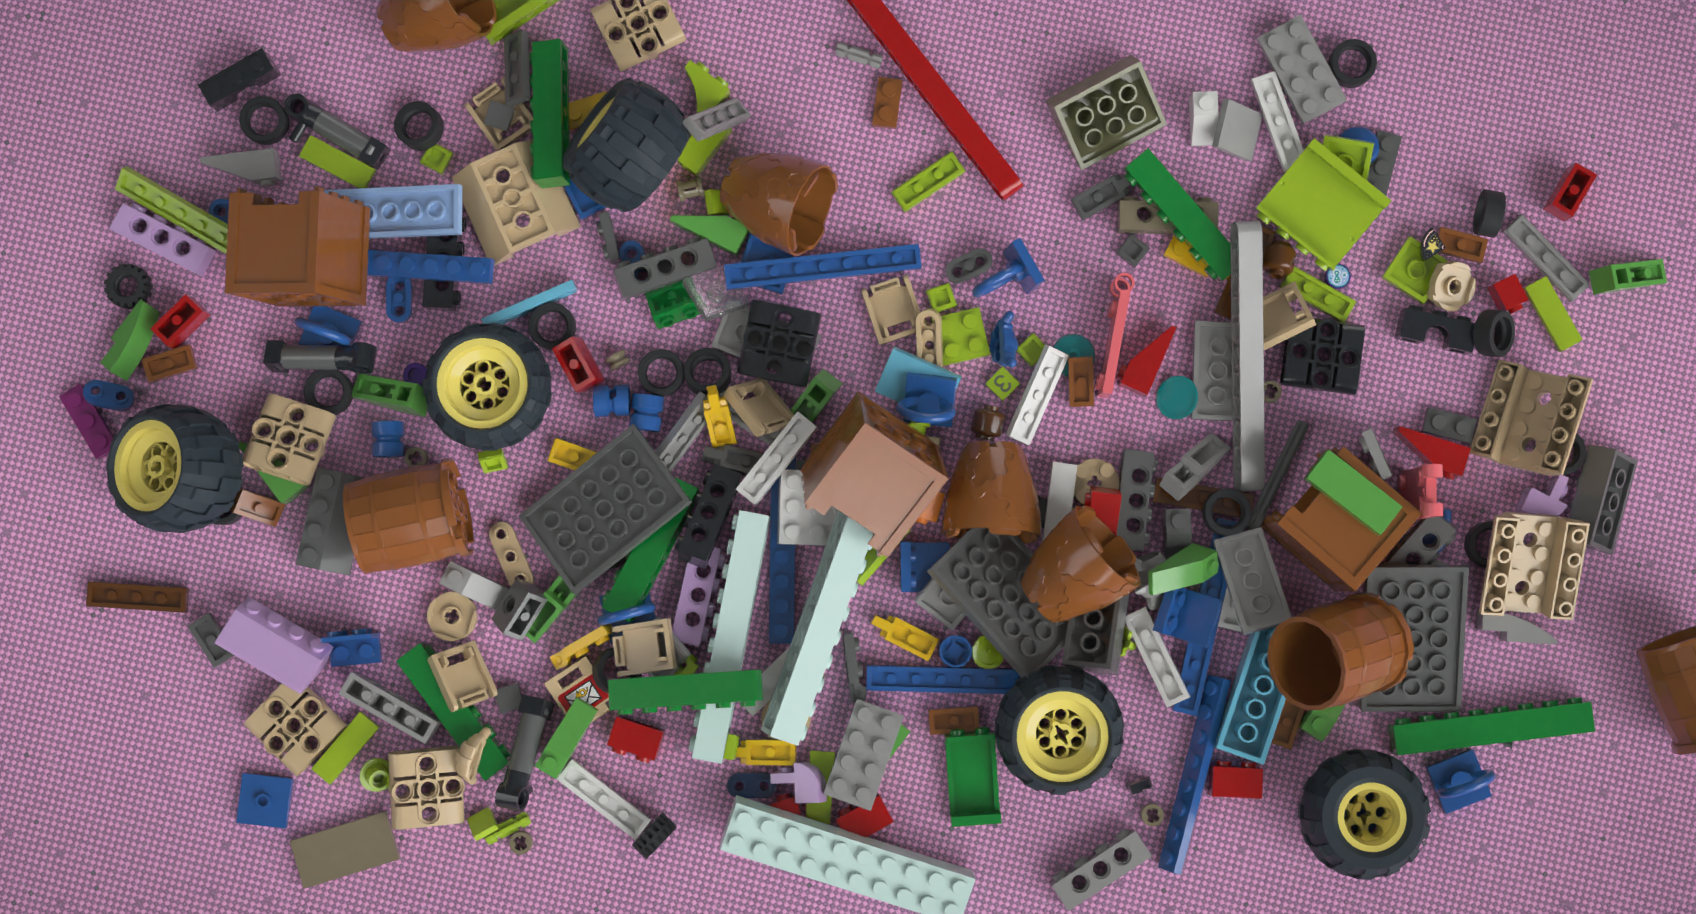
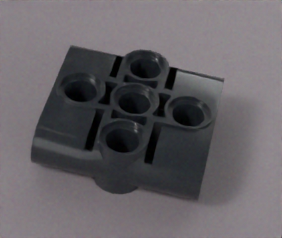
(801, 322)
(1337, 375)

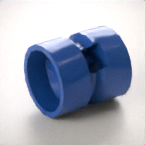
(613, 400)
(646, 412)
(388, 439)
(955, 651)

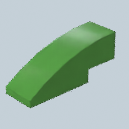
(131, 340)
(559, 598)

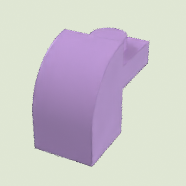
(1544, 503)
(807, 780)

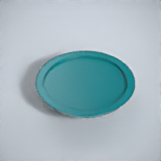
(1074, 346)
(1177, 397)

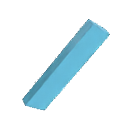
(530, 304)

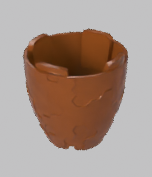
(435, 23)
(780, 199)
(992, 491)
(1079, 568)

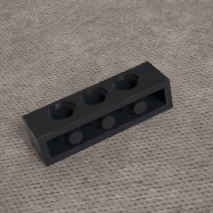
(449, 298)
(699, 552)

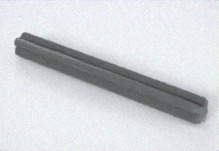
(1277, 475)

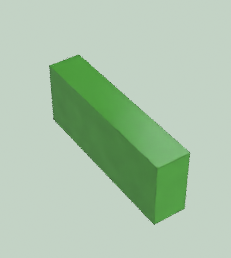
(1353, 492)

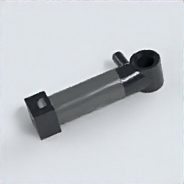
(335, 130)
(356, 358)
(515, 788)

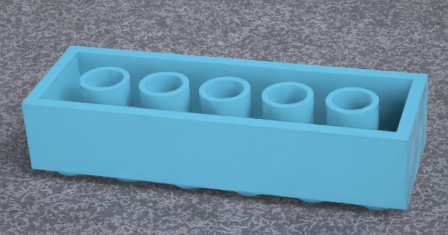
(1252, 704)

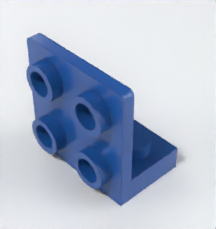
(915, 561)
(1188, 616)
(354, 649)

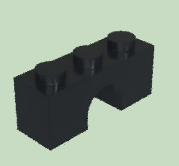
(250, 71)
(1456, 332)

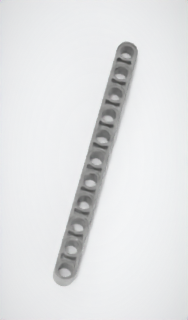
(1247, 355)

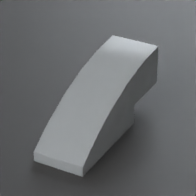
(1194, 466)
(1514, 629)

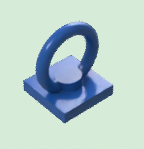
(1019, 268)
(327, 327)
(928, 399)
(642, 612)
(1460, 781)

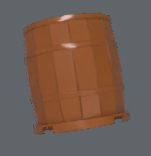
(408, 517)
(1340, 652)
(1671, 679)

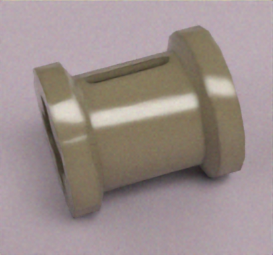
(681, 186)

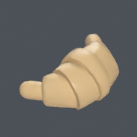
(469, 755)

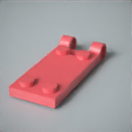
(1117, 312)
(1419, 489)

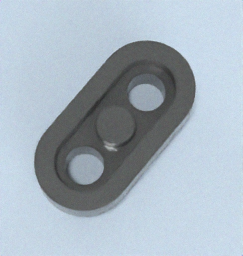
(968, 266)

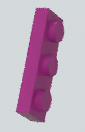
(88, 421)

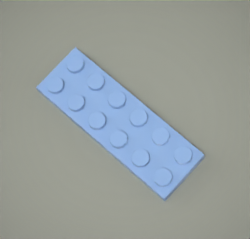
(411, 210)

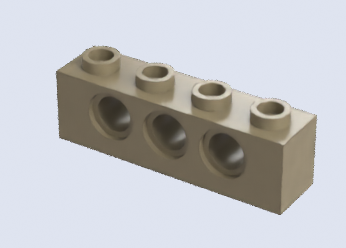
(1130, 223)

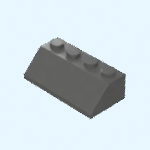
(1603, 495)
(325, 534)
(1096, 639)

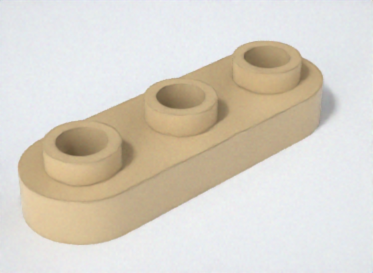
(929, 332)
(506, 545)

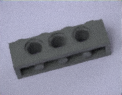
(631, 287)
(1147, 464)
(1412, 542)

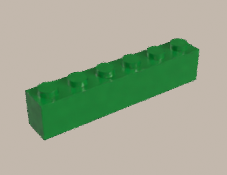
(550, 112)
(1181, 213)
(646, 561)
(686, 689)
(460, 723)

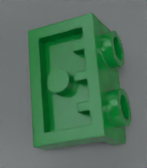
(671, 305)

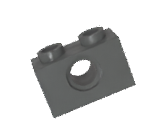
(519, 609)

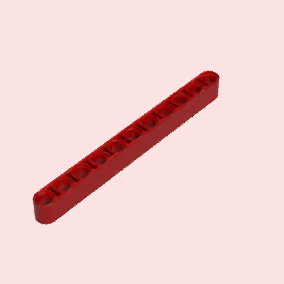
(938, 96)

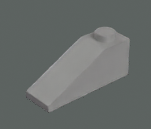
(254, 166)
(473, 585)

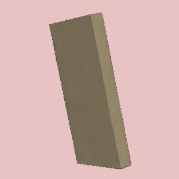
(345, 849)

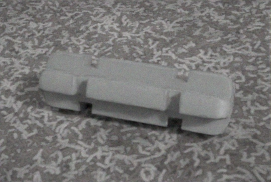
(858, 55)

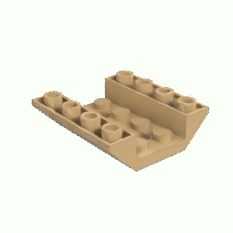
(497, 205)
(1515, 416)
(1547, 565)

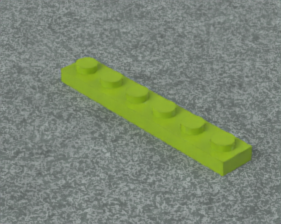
(173, 208)

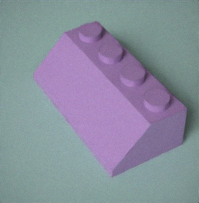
(274, 645)

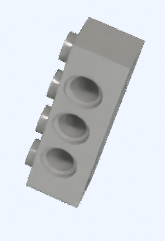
(390, 707)
(1135, 855)

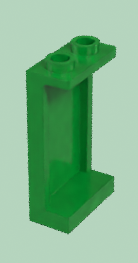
(972, 777)

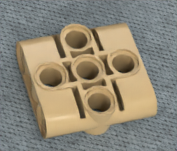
(622, 49)
(265, 450)
(301, 754)
(409, 807)

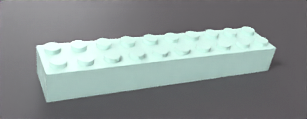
(732, 628)
(817, 631)
(845, 859)

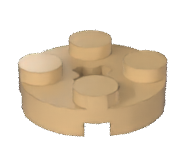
(1440, 281)
(1094, 467)
(460, 628)

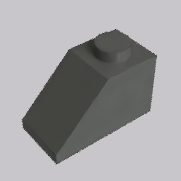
(1176, 530)

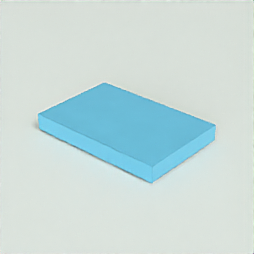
(893, 379)

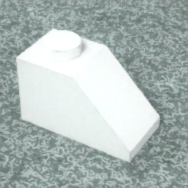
(1203, 117)

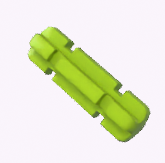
(508, 827)

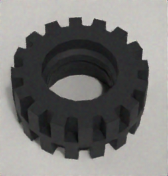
(115, 278)
(654, 835)

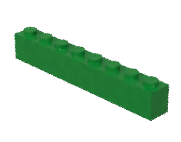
(1491, 727)

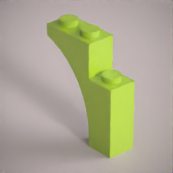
(709, 93)

